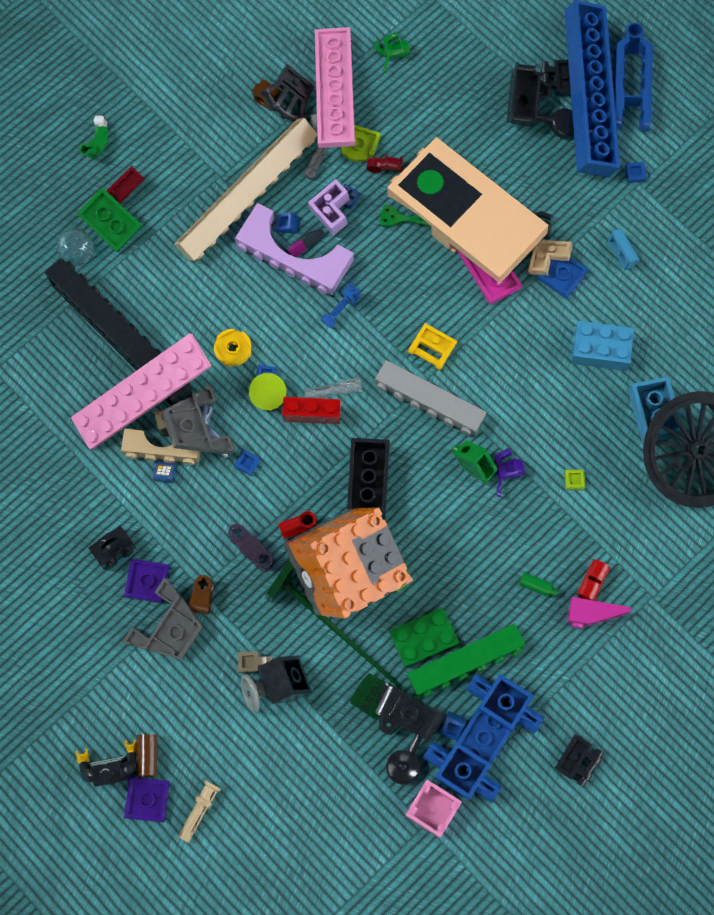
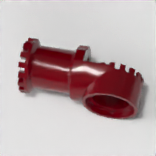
(377, 165)

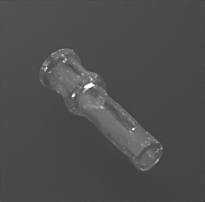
(343, 387)

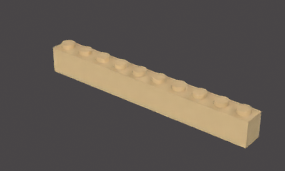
(246, 189)

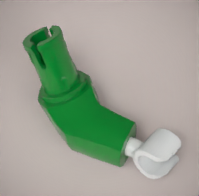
(100, 141)

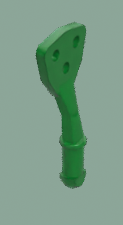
(398, 218)

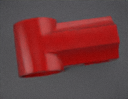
(295, 525)

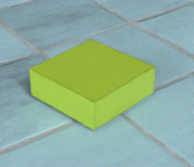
(574, 479)

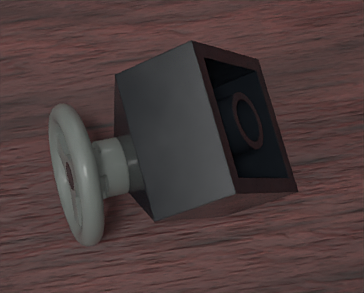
(280, 682)

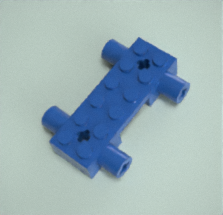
(483, 737)

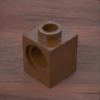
(258, 88)

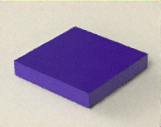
(144, 580)
(147, 799)

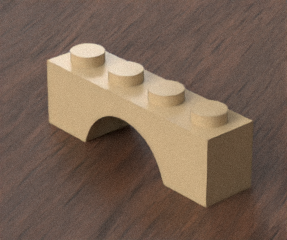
(136, 445)

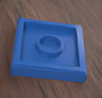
(563, 276)

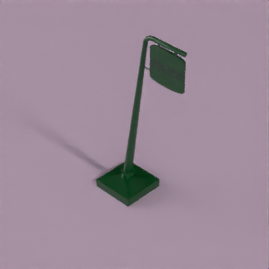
(370, 687)

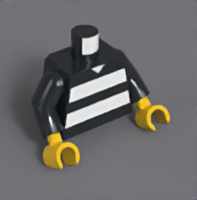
(108, 770)

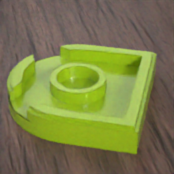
(365, 145)

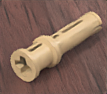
(203, 802)

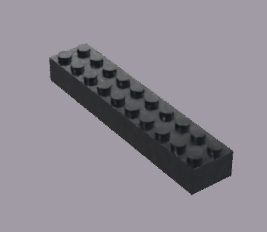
(106, 320)

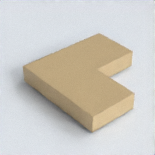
(547, 251)

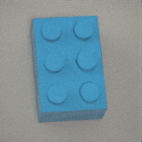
(602, 345)
(647, 400)

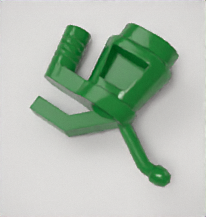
(394, 50)

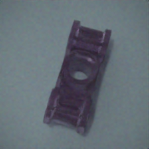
(250, 547)

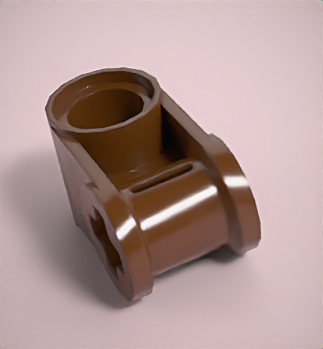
(202, 598)

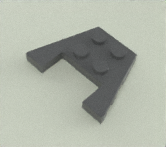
(188, 427)
(176, 629)

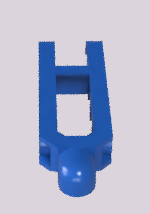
(634, 44)

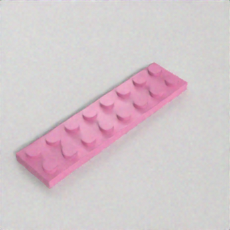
(334, 88)
(141, 391)

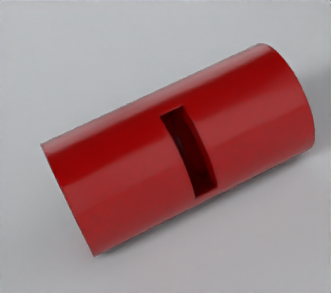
(593, 580)

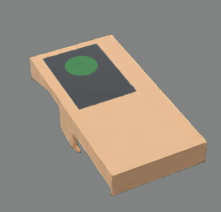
(467, 210)

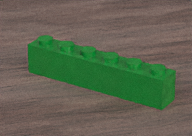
(466, 660)

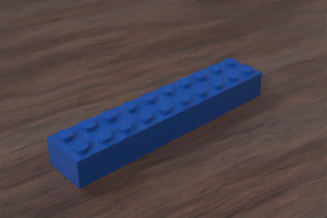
(591, 89)

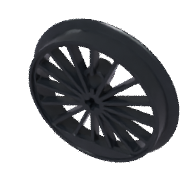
(686, 499)

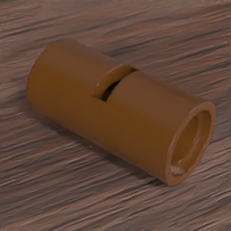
(147, 755)

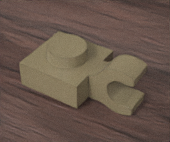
(250, 661)

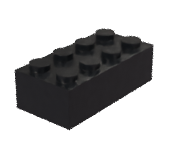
(368, 474)

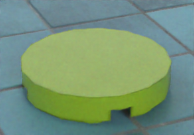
(267, 391)

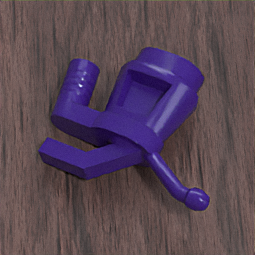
(511, 469)

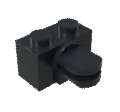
(112, 548)

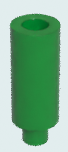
(538, 585)

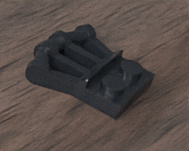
(296, 87)

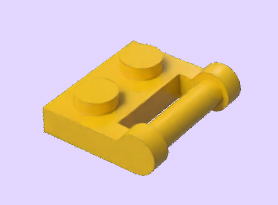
(435, 341)

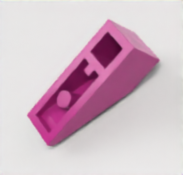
(588, 612)

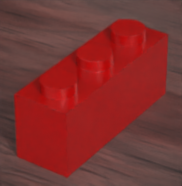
(311, 410)

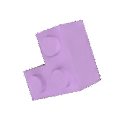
(327, 204)

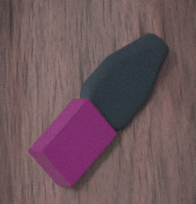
(305, 243)

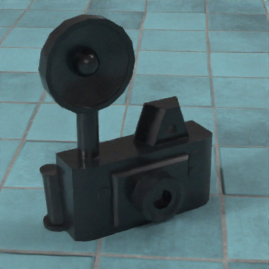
(524, 102)
(415, 716)

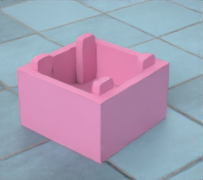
(433, 809)

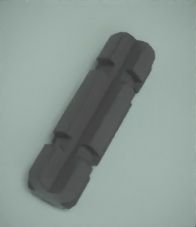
(315, 163)

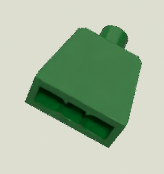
(469, 454)

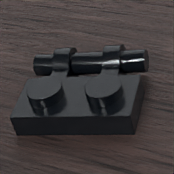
(561, 73)
(573, 757)

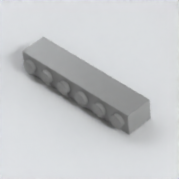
(430, 398)

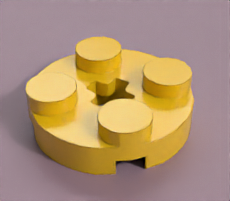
(233, 337)

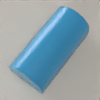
(623, 249)

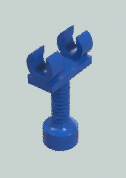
(329, 320)

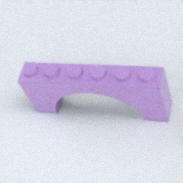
(323, 272)

